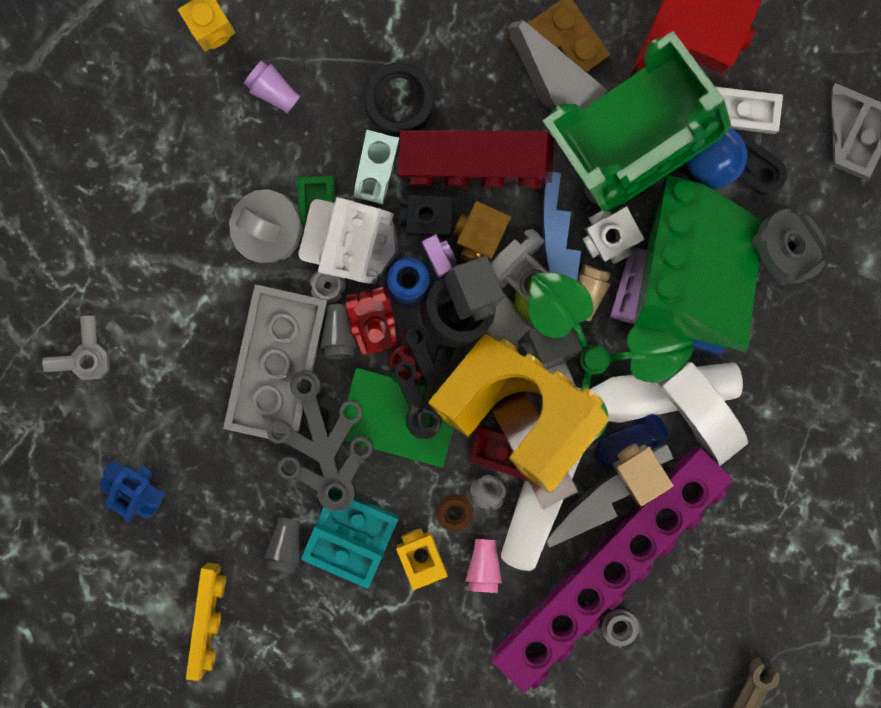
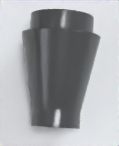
(337, 335)
(284, 546)

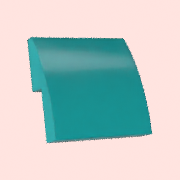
(350, 540)

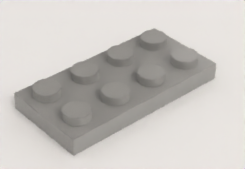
(276, 344)

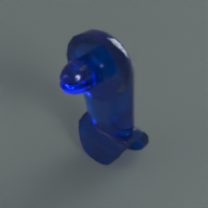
(648, 432)

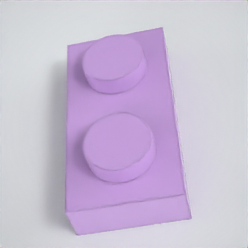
(439, 255)

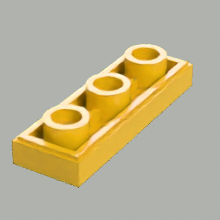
(205, 621)

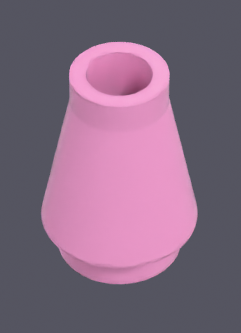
(484, 567)

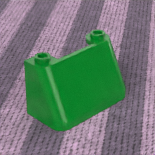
(642, 125)

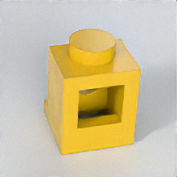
(421, 572)

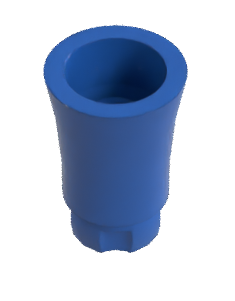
(404, 295)

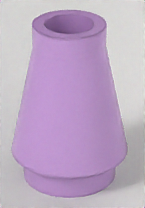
(271, 87)

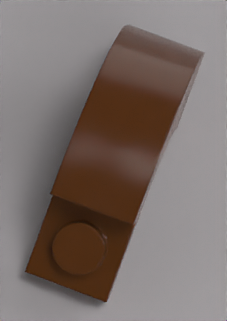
(516, 419)

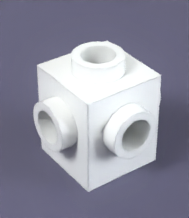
(626, 235)

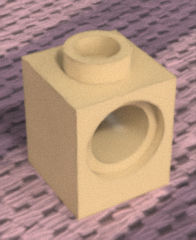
(641, 473)

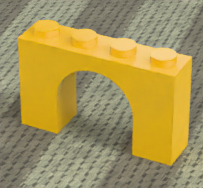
(567, 417)

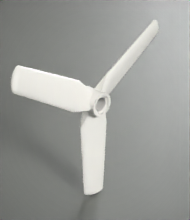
(625, 401)

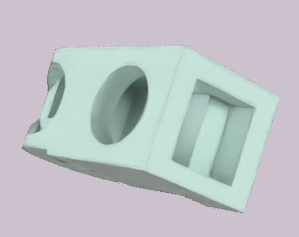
(376, 166)

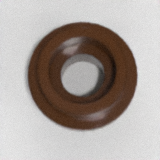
(458, 523)

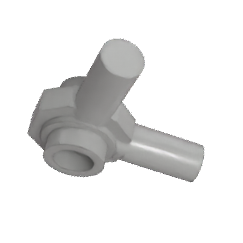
(88, 360)

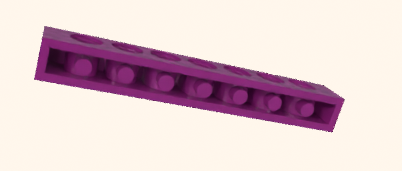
(589, 573)

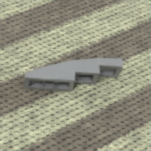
(595, 504)

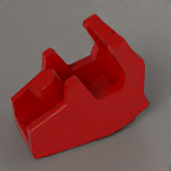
(372, 320)

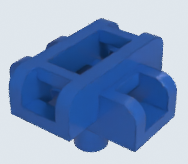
(130, 491)

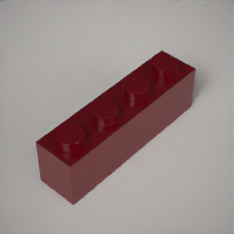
(476, 157)

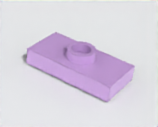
(629, 288)

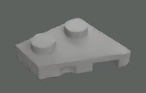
(855, 131)

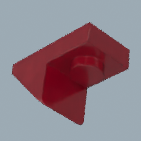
(493, 451)

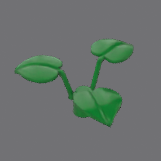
(562, 302)

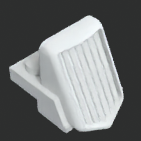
(349, 240)

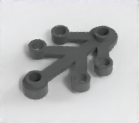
(322, 447)

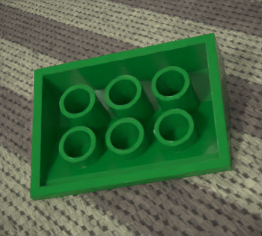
(699, 266)

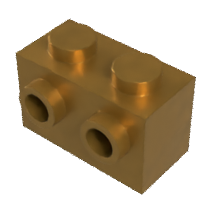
(480, 232)

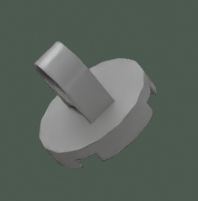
(266, 226)
(518, 263)

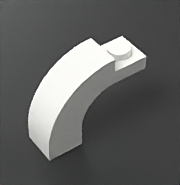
(705, 412)

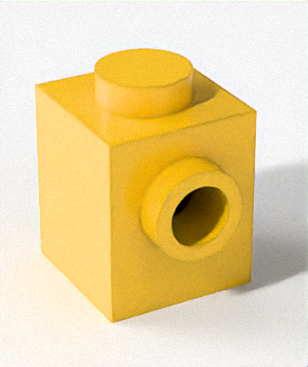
(207, 23)

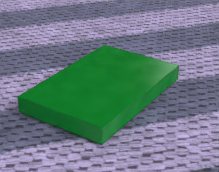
(385, 420)

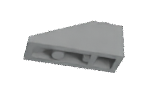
(552, 72)

